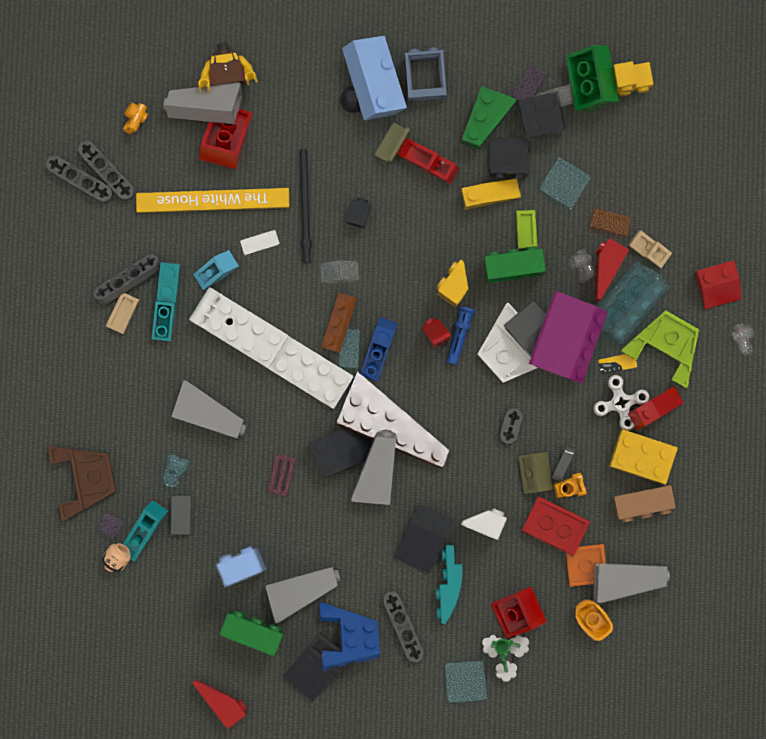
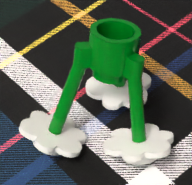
(502, 647)

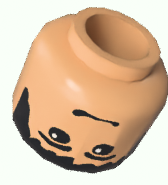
(116, 557)

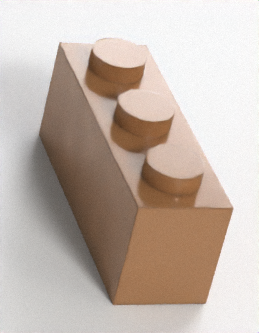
(644, 503)

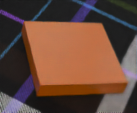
(582, 565)

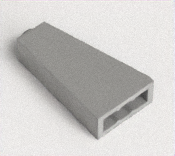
(216, 105)
(201, 410)
(377, 472)
(623, 580)
(295, 593)

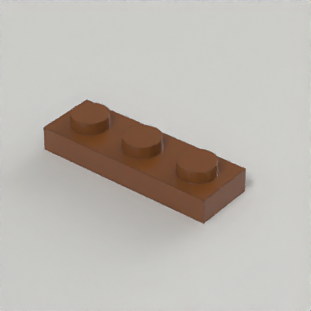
(339, 322)

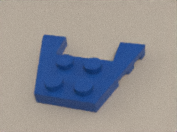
(357, 636)

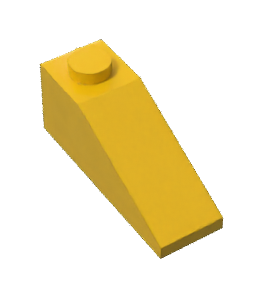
(490, 193)

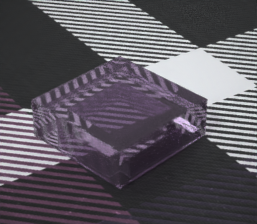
(110, 525)

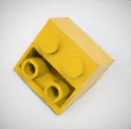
(455, 286)

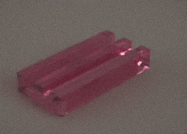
(285, 459)

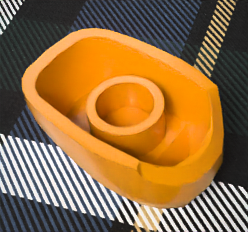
(593, 619)

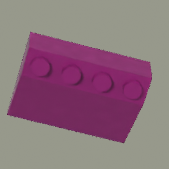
(568, 337)

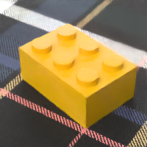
(643, 457)

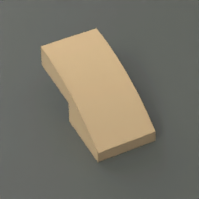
(649, 249)

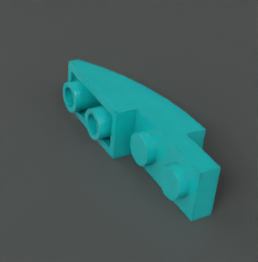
(166, 301)
(449, 592)

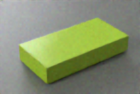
(526, 228)

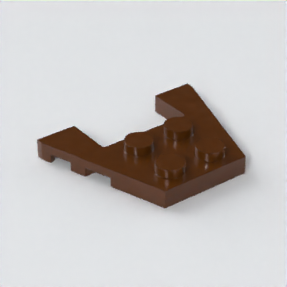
(92, 478)

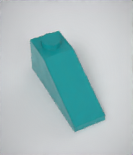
(144, 529)

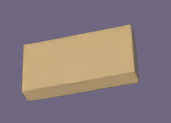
(122, 313)

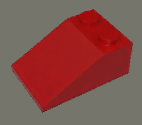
(224, 141)
(607, 263)

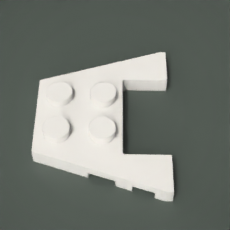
(503, 352)

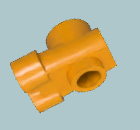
(136, 115)
(573, 485)

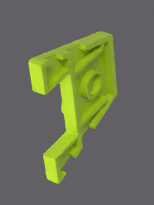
(672, 338)

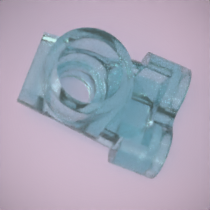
(176, 467)

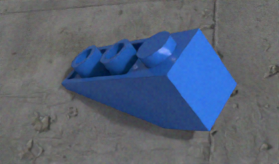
(378, 349)

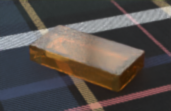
(610, 222)

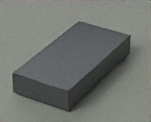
(180, 514)

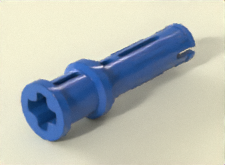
(462, 326)

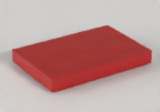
(555, 526)

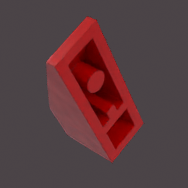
(435, 332)
(655, 408)
(224, 705)

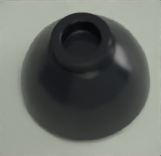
(349, 100)

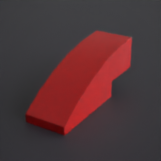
(428, 161)

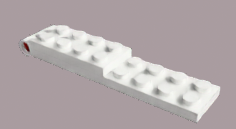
(271, 348)

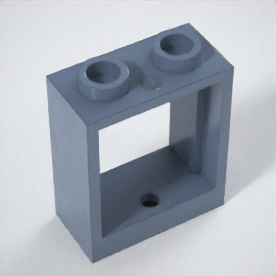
(425, 94)

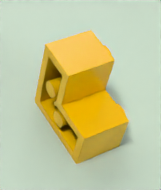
(632, 77)

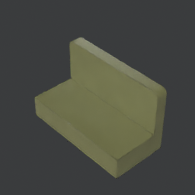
(392, 143)
(535, 472)

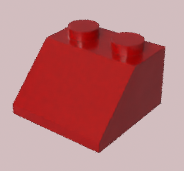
(718, 284)
(518, 612)

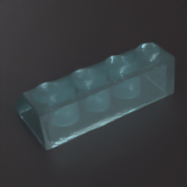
(631, 301)

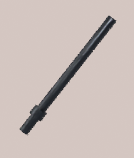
(306, 242)

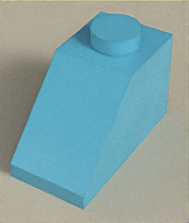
(216, 269)

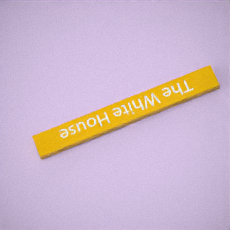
(212, 200)

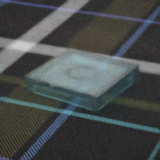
(564, 183)
(465, 681)

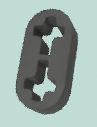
(515, 427)
(563, 463)

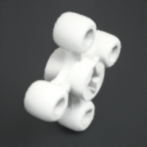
(618, 393)

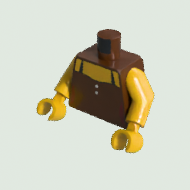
(226, 68)

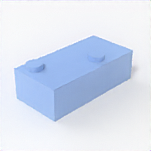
(374, 77)
(241, 566)

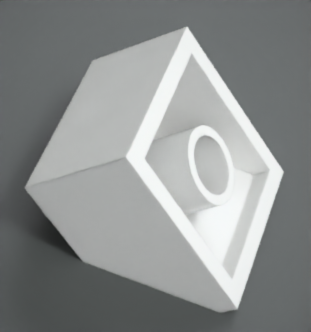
(488, 523)

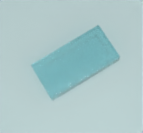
(350, 349)

